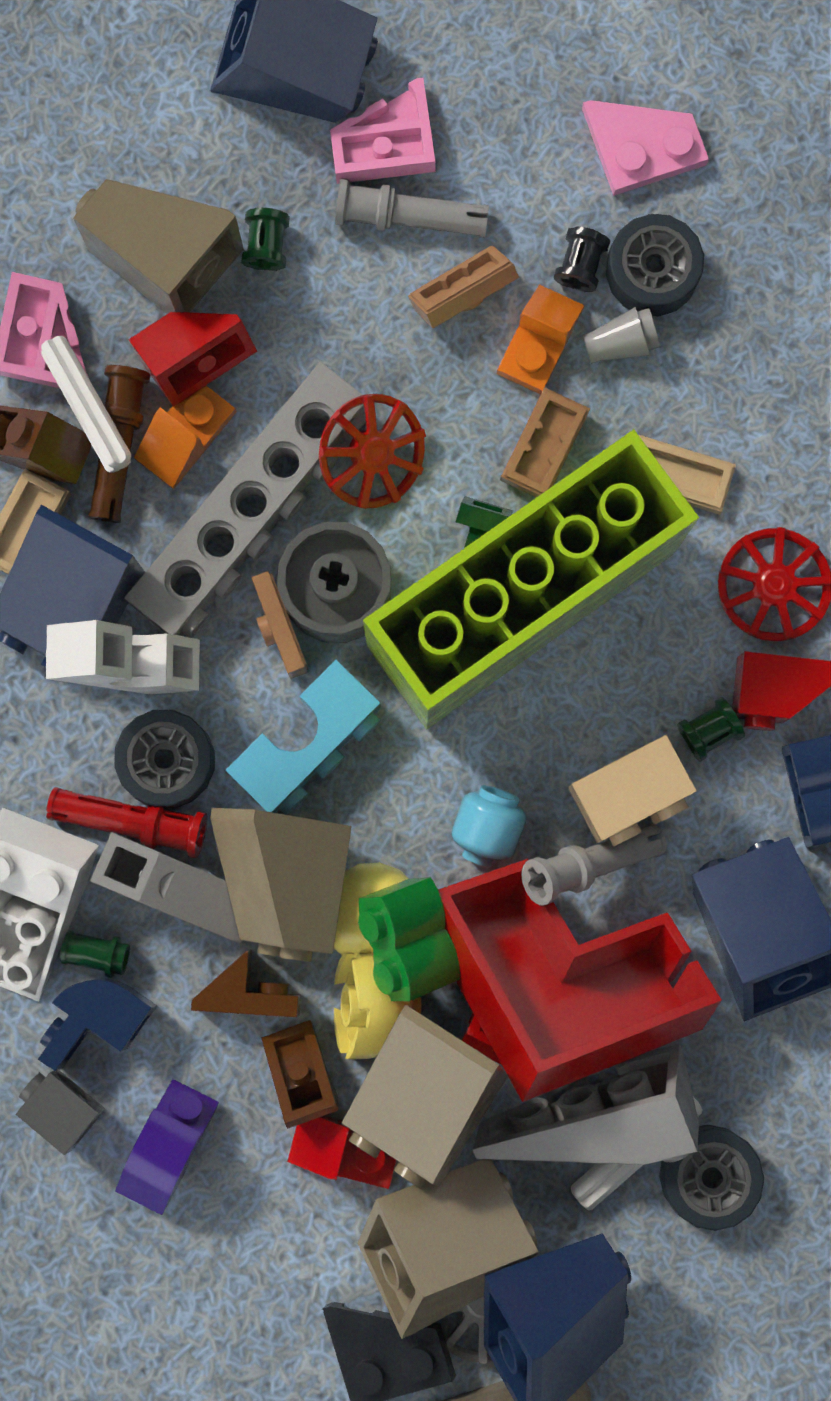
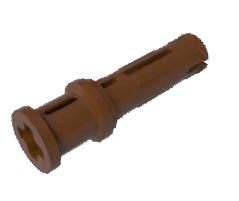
(123, 405)

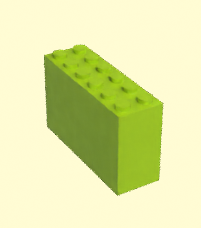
(529, 579)

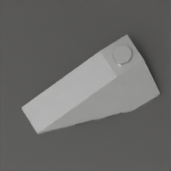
(627, 1119)

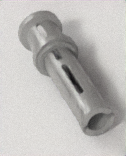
(385, 208)
(578, 867)

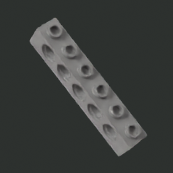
(219, 514)

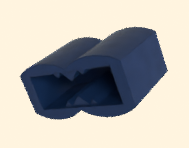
(810, 782)

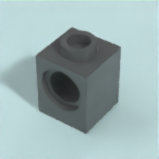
(58, 1110)

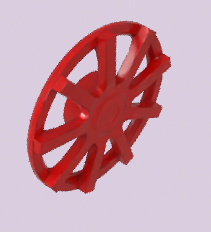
(373, 451)
(775, 583)

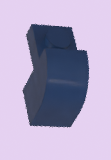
(97, 1005)

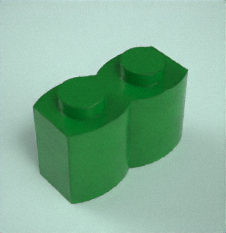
(408, 939)

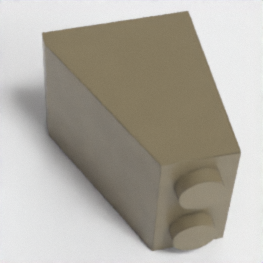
(159, 241)
(283, 878)
(422, 1098)
(441, 1240)

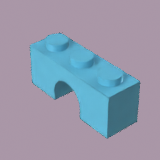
(342, 712)

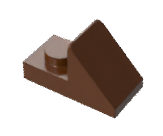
(231, 994)
(300, 1074)

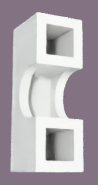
(115, 659)

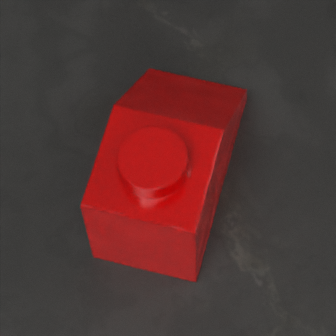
(191, 350)
(776, 687)

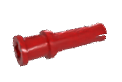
(150, 824)

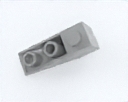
(166, 885)

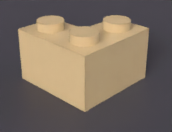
(631, 789)

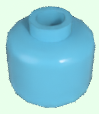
(488, 825)

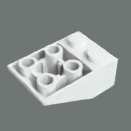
(39, 893)

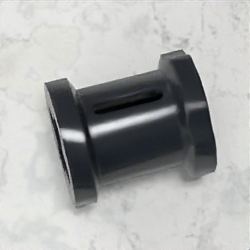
(582, 259)

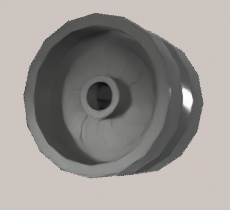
(329, 553)

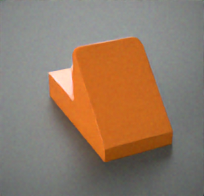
(540, 339)
(183, 434)

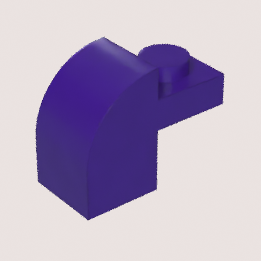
(166, 1146)

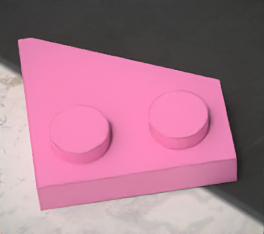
(386, 139)
(643, 143)
(31, 315)

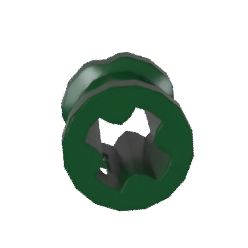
(265, 239)
(711, 729)

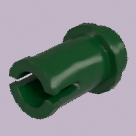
(95, 953)

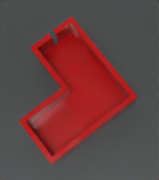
(561, 1005)

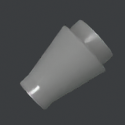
(623, 337)

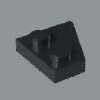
(379, 1362)

